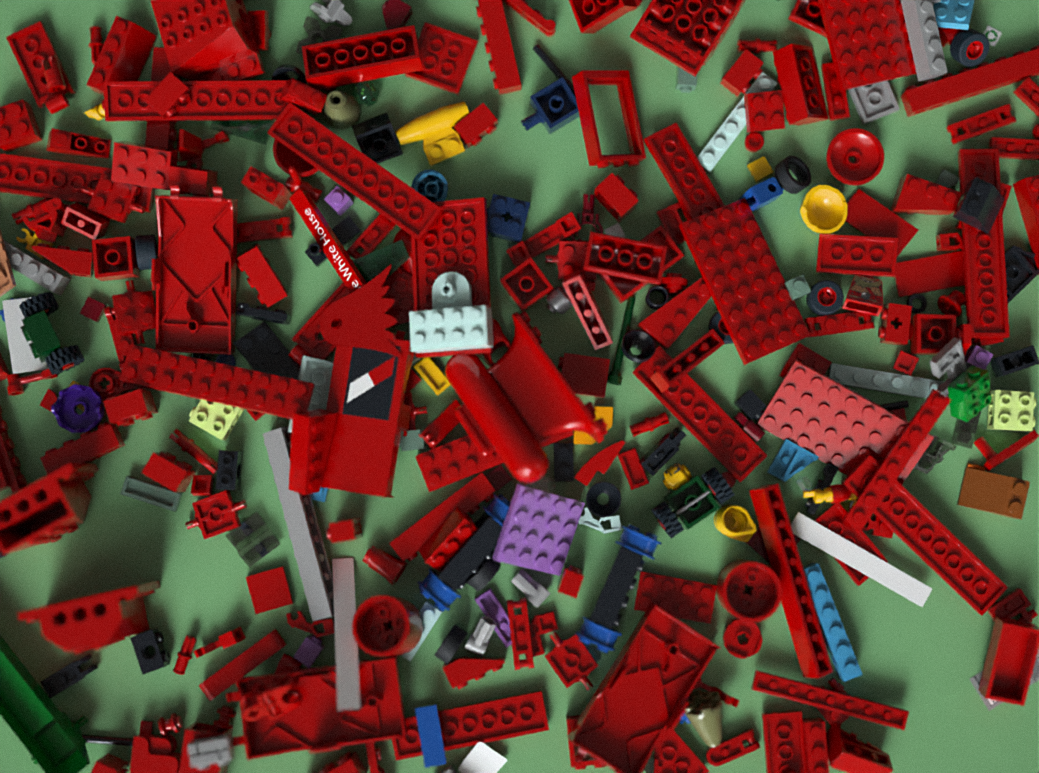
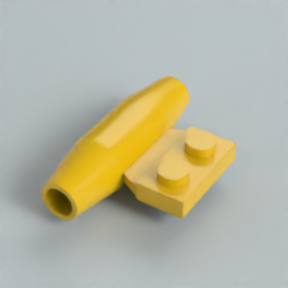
(436, 132)

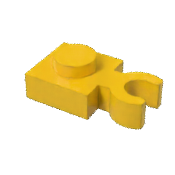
(32, 241)

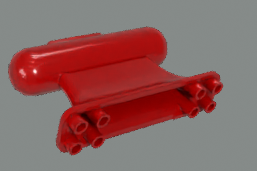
(519, 403)

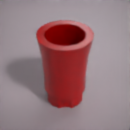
(384, 564)

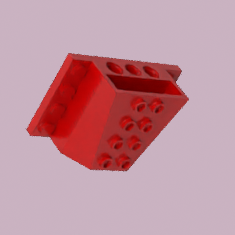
(686, 29)
(208, 39)
(46, 508)
(94, 619)

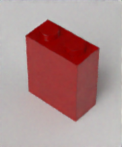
(585, 374)

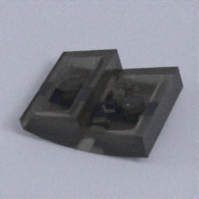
(253, 539)

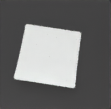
(482, 760)

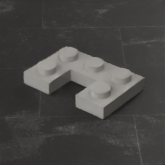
(950, 360)

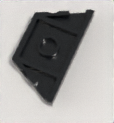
(1019, 270)

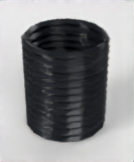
(657, 288)

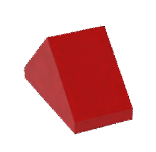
(188, 146)

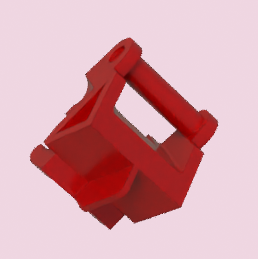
(48, 220)

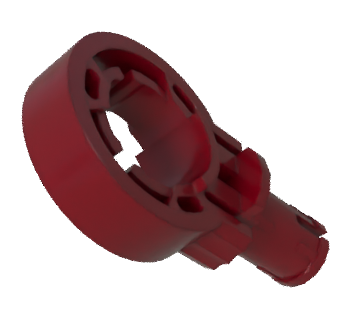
(588, 210)

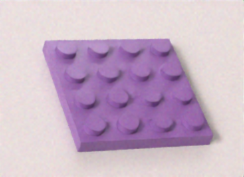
(538, 530)

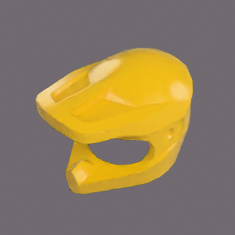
(734, 522)

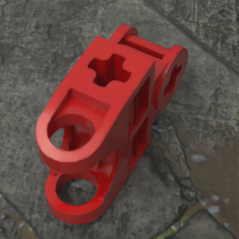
(275, 696)

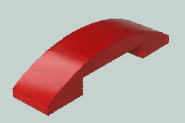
(544, 239)

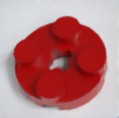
(732, 644)

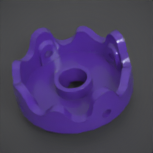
(66, 404)

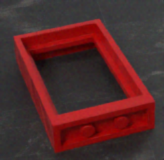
(622, 80)

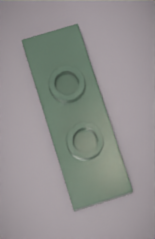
(151, 493)

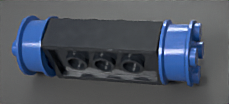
(443, 584)
(614, 593)

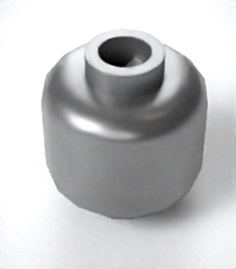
(558, 300)

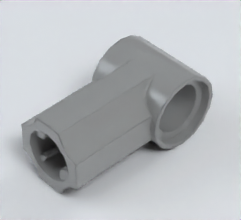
(533, 590)
(480, 638)

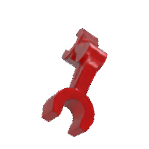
(219, 138)
(728, 699)

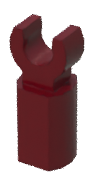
(749, 427)

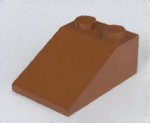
(993, 493)

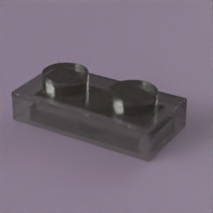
(965, 432)

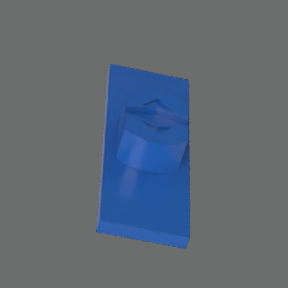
(430, 736)

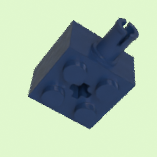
(552, 118)
(501, 207)

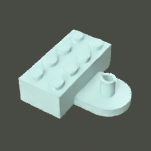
(453, 320)

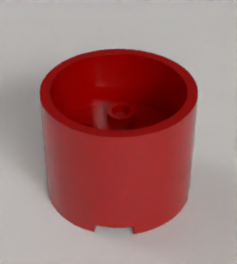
(763, 595)
(373, 631)

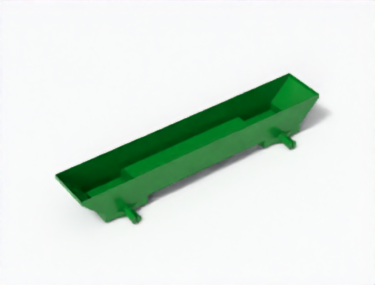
(36, 721)

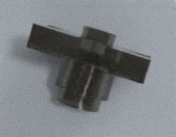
(314, 31)

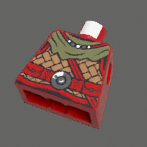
(865, 295)

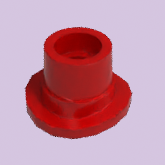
(951, 303)

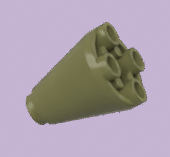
(341, 110)
(706, 716)

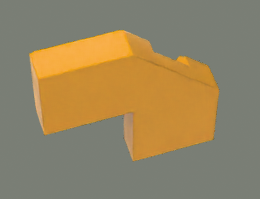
(604, 412)

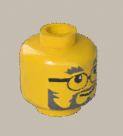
(676, 476)

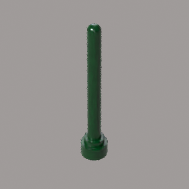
(615, 375)

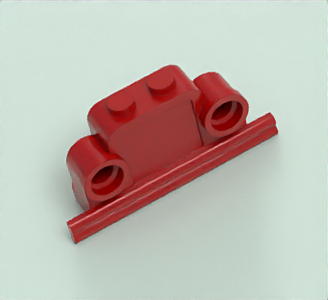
(154, 752)

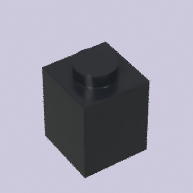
(750, 405)

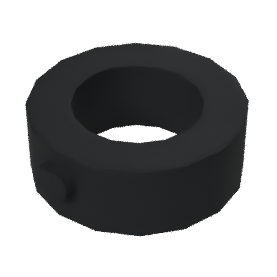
(923, 300)

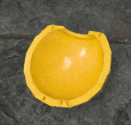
(824, 209)

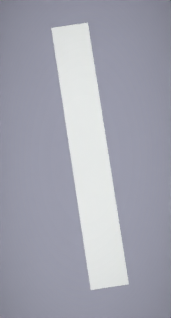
(860, 559)
(345, 644)

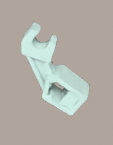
(588, 520)

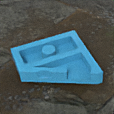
(790, 460)

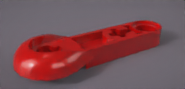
(115, 387)

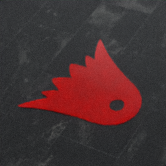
(362, 318)

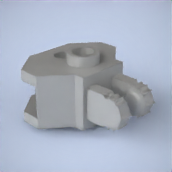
(332, 12)

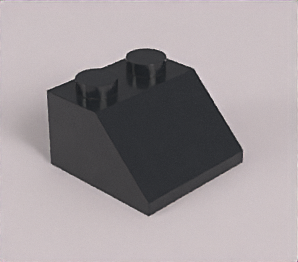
(377, 138)
(979, 205)

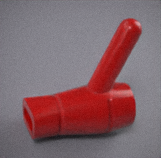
(294, 182)

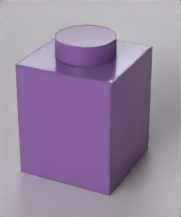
(338, 201)
(978, 357)
(309, 650)

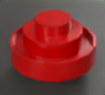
(674, 283)

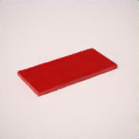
(877, 220)
(930, 274)

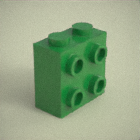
(969, 393)

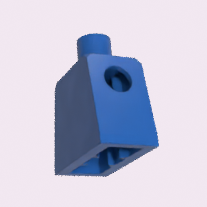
(763, 193)

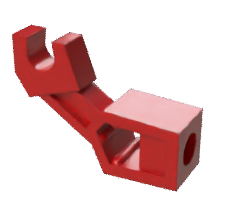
(943, 242)
(301, 623)
(225, 640)

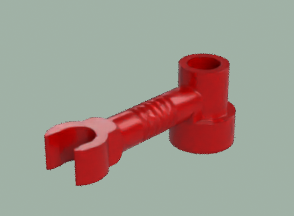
(16, 383)

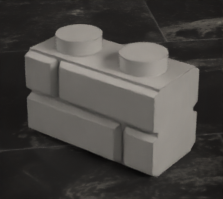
(211, 750)

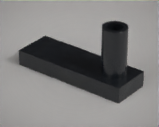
(344, 231)

